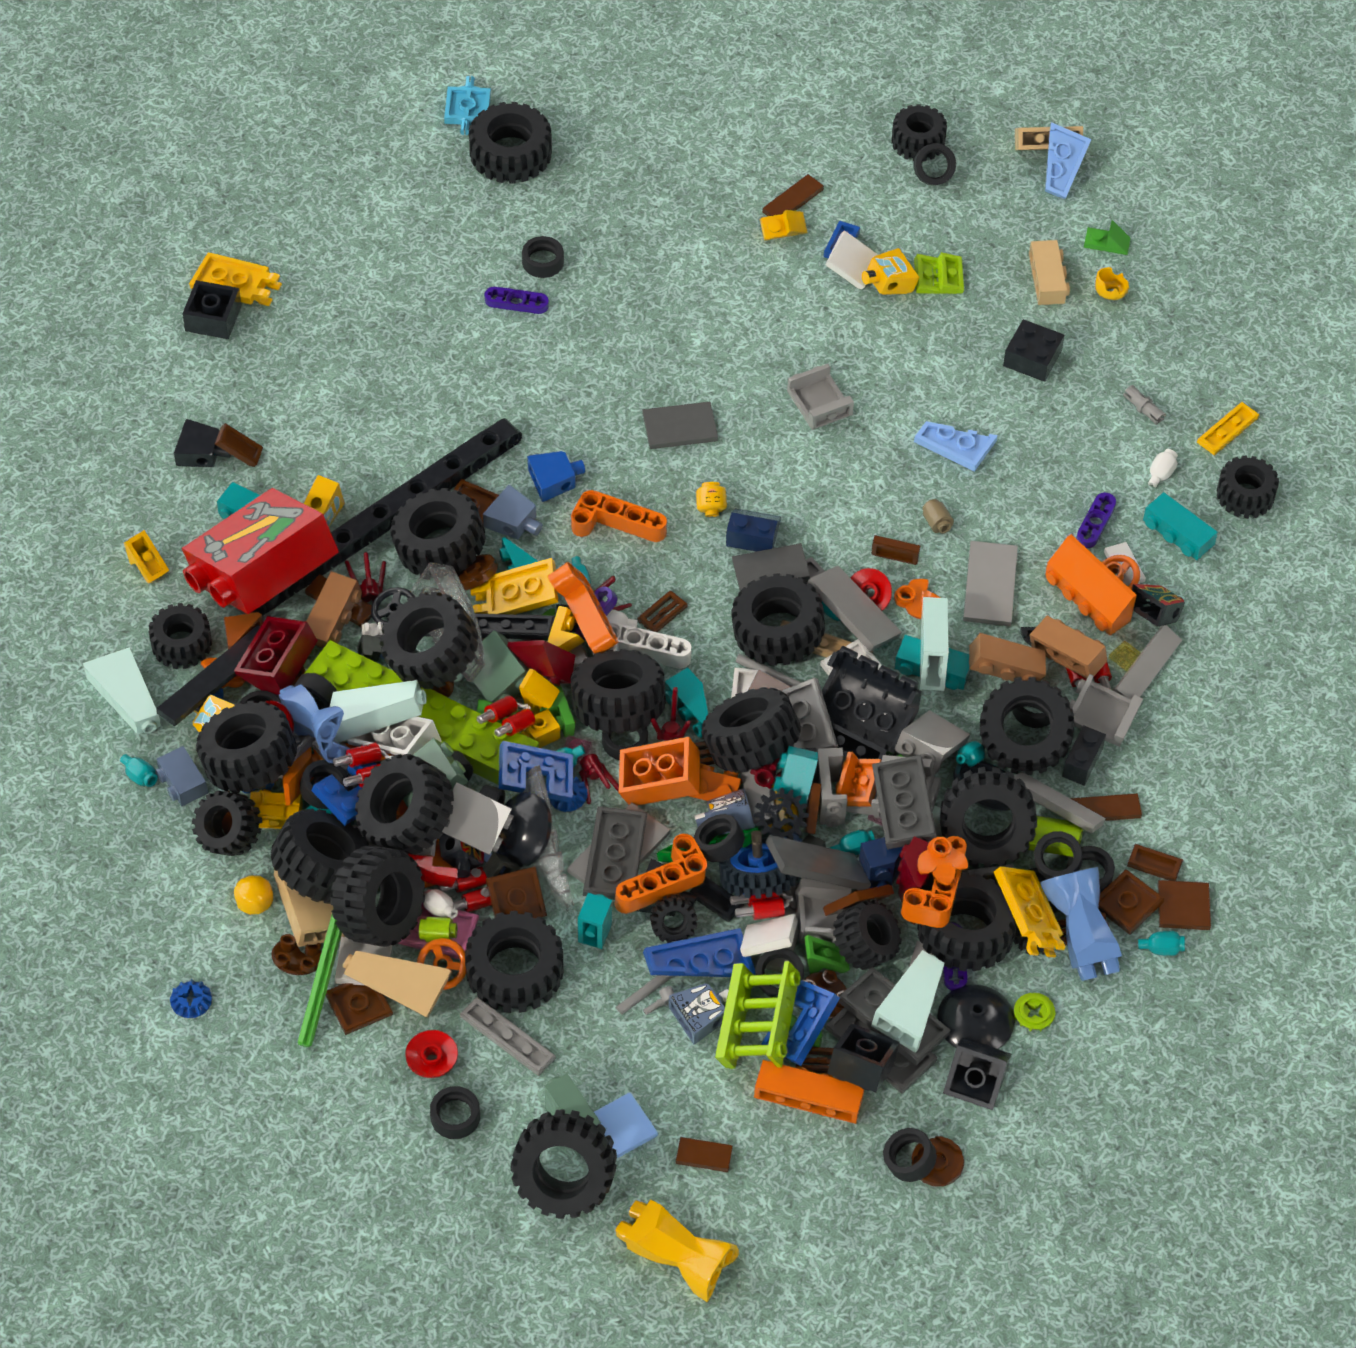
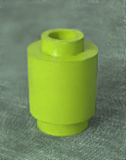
(436, 928)

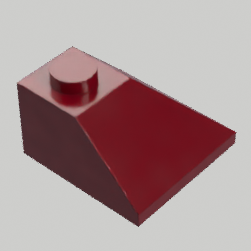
(546, 659)

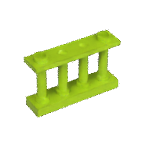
(738, 1004)

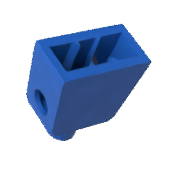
(553, 473)

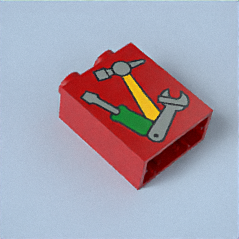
(258, 551)

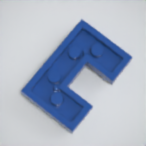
(518, 759)
(337, 798)
(816, 1008)

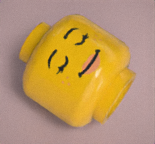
(711, 499)

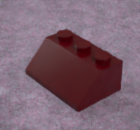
(276, 654)
(909, 874)

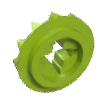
(1034, 1001)

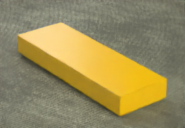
(1228, 428)

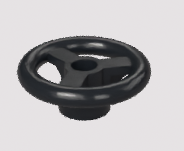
(391, 607)

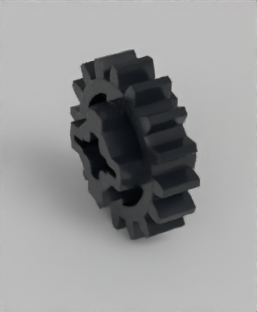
(770, 810)

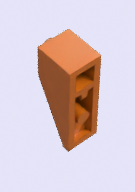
(292, 778)

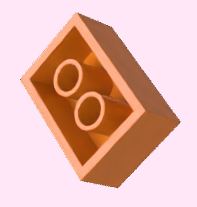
(659, 771)

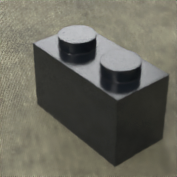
(1083, 755)

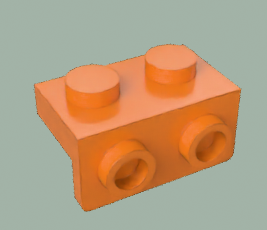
(857, 781)
(716, 784)

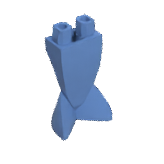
(314, 722)
(1086, 929)

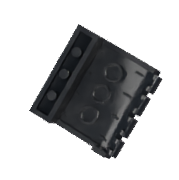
(868, 704)

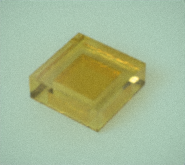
(1124, 655)

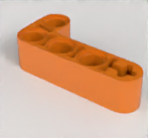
(618, 514)
(585, 607)
(633, 895)
(934, 906)

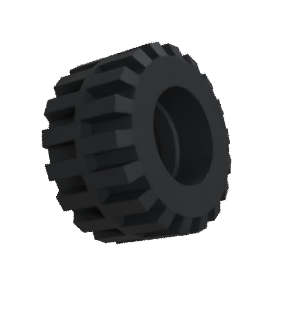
(914, 120)
(1246, 500)
(184, 650)
(209, 823)
(867, 934)

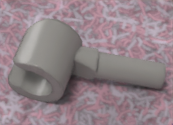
(664, 993)

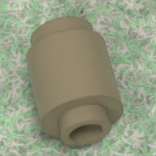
(937, 516)

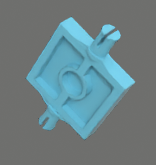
(465, 104)

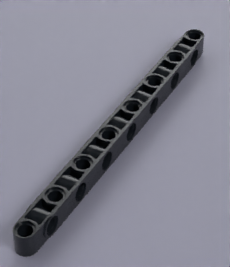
(377, 518)

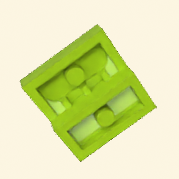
(949, 274)
(1047, 825)

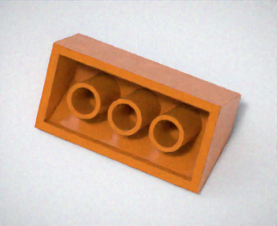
(1091, 586)

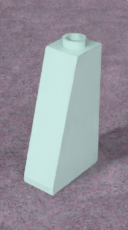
(934, 643)
(123, 687)
(377, 707)
(909, 1002)

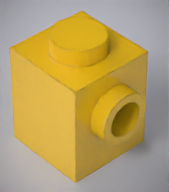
(544, 730)

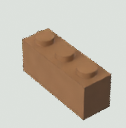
(333, 608)
(1069, 647)
(1006, 659)

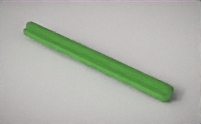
(320, 985)

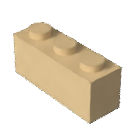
(1037, 137)
(1048, 272)

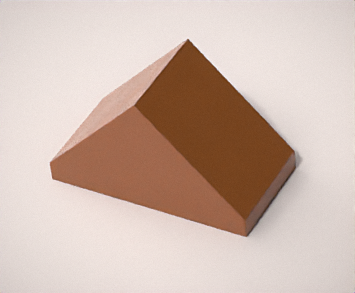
(240, 625)

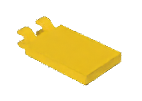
(246, 276)
(517, 590)
(1030, 910)

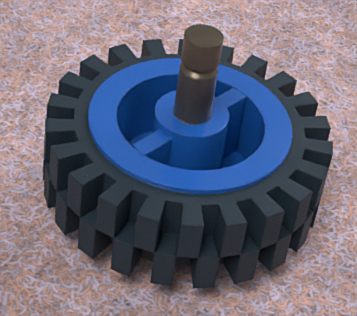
(754, 871)

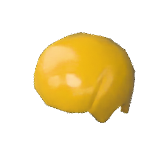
(1108, 280)
(253, 894)

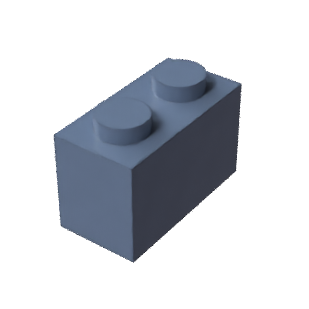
(182, 776)

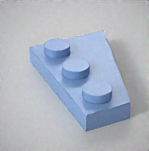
(1064, 158)
(958, 446)

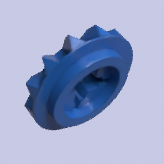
(579, 798)
(199, 1004)

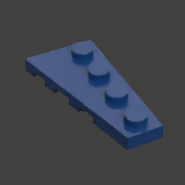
(699, 956)

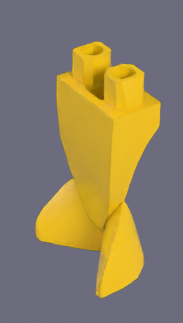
(666, 1241)

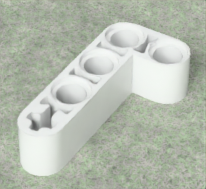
(646, 641)

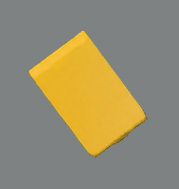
(783, 225)
(145, 556)
(562, 625)
(537, 691)

